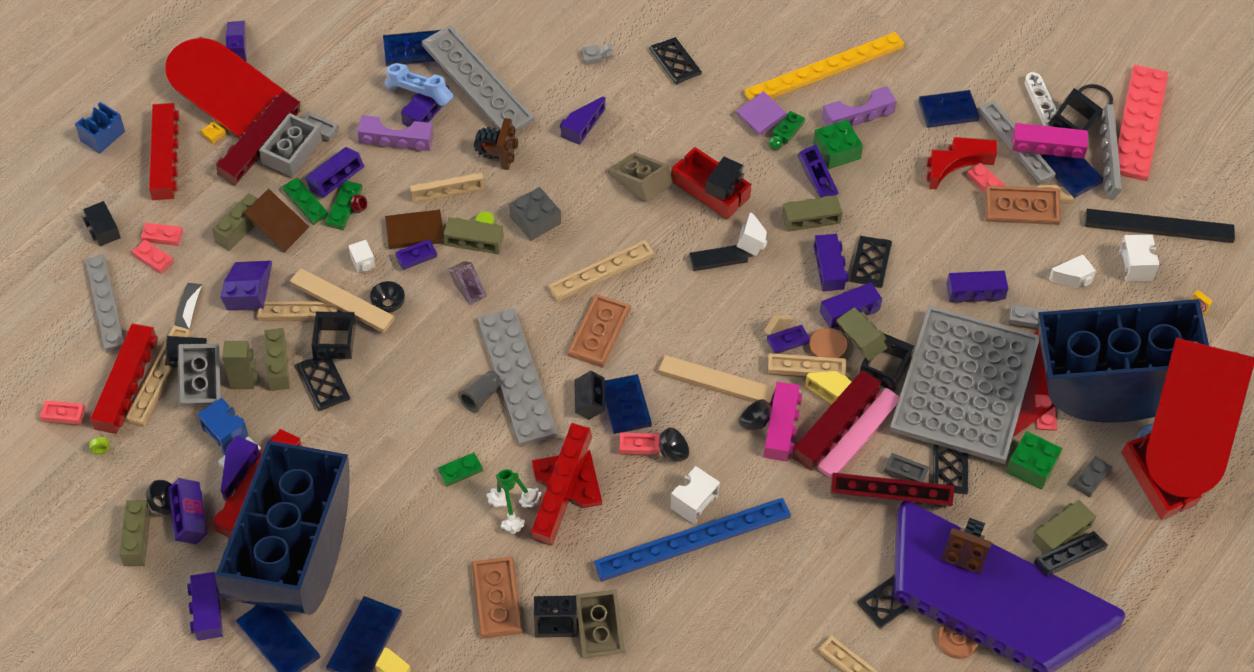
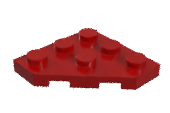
(586, 489)

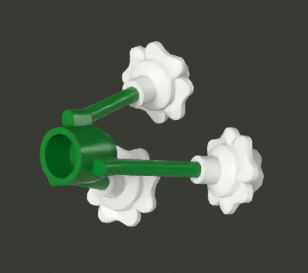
(501, 497)

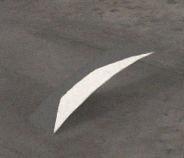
(187, 305)

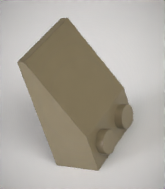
(642, 175)
(599, 623)

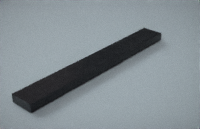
(1160, 225)

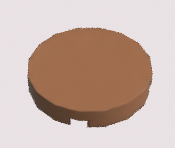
(828, 343)
(954, 644)

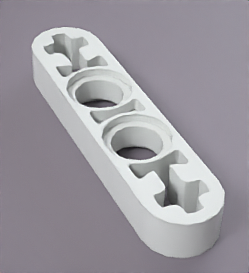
(1040, 100)

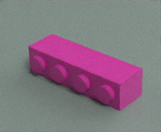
(1049, 140)
(781, 421)

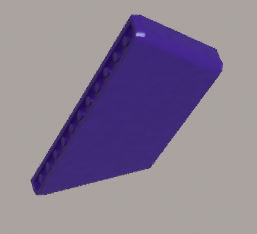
(1004, 608)

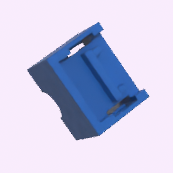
(100, 128)
(221, 423)

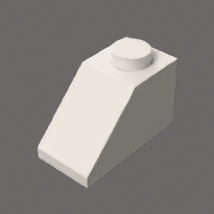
(752, 235)
(1073, 273)

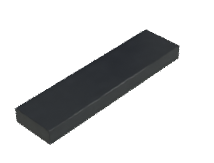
(1070, 553)

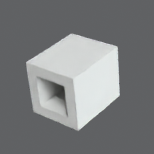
(361, 256)

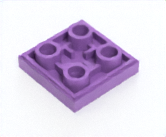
(761, 113)

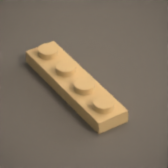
(447, 187)
(802, 365)

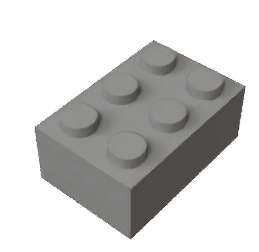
(290, 145)
(198, 374)

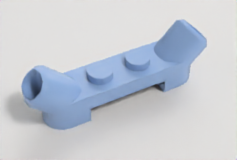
(433, 87)

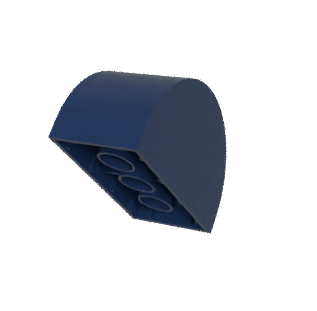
(1114, 358)
(288, 530)

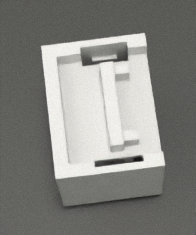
(1139, 258)
(696, 496)

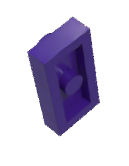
(416, 254)
(788, 339)

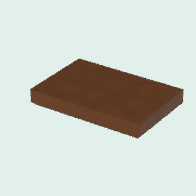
(276, 220)
(413, 228)

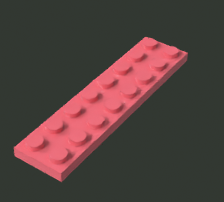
(1141, 121)

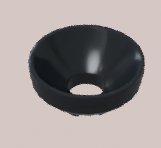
(385, 291)
(755, 415)
(673, 445)
(159, 490)

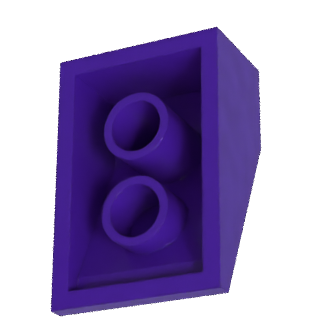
(246, 285)

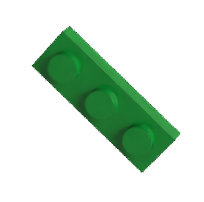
(305, 201)
(342, 207)

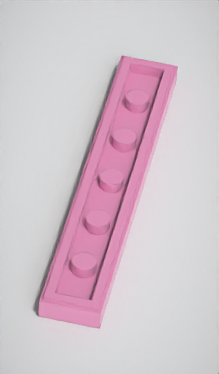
(859, 433)

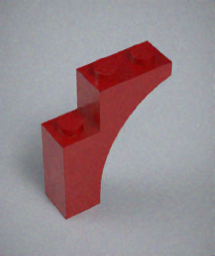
(960, 154)

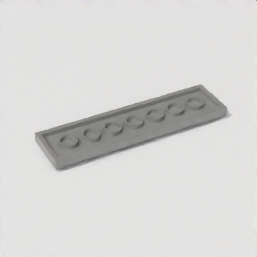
(476, 79)
(519, 377)

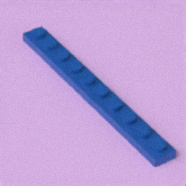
(691, 539)

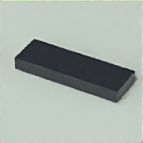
(717, 257)

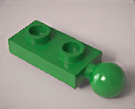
(786, 130)

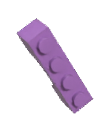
(880, 104)
(416, 136)

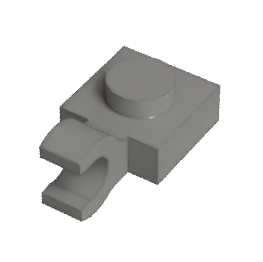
(594, 54)

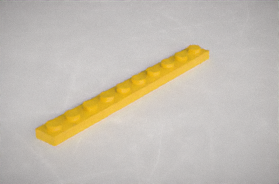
(827, 67)

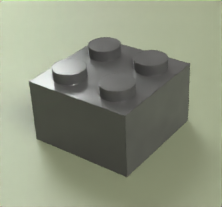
(535, 213)

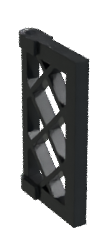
(670, 70)
(875, 243)
(332, 400)
(963, 475)
(869, 610)

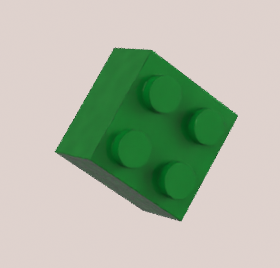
(838, 144)
(1034, 460)

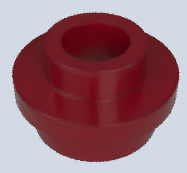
(358, 203)

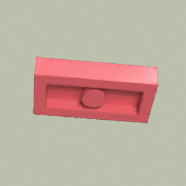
(982, 176)
(162, 234)
(152, 256)
(62, 412)
(1048, 420)
(639, 443)

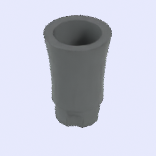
(479, 391)

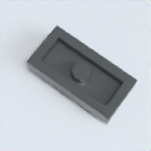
(906, 468)
(1092, 476)

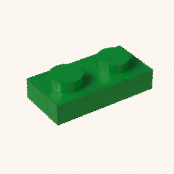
(460, 469)

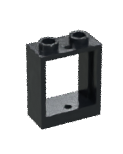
(1082, 105)
(324, 321)
(901, 350)
(564, 619)

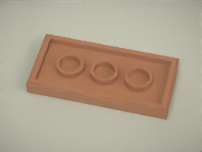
(1022, 204)
(599, 330)
(497, 597)

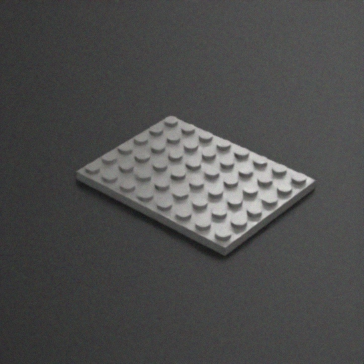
(965, 384)

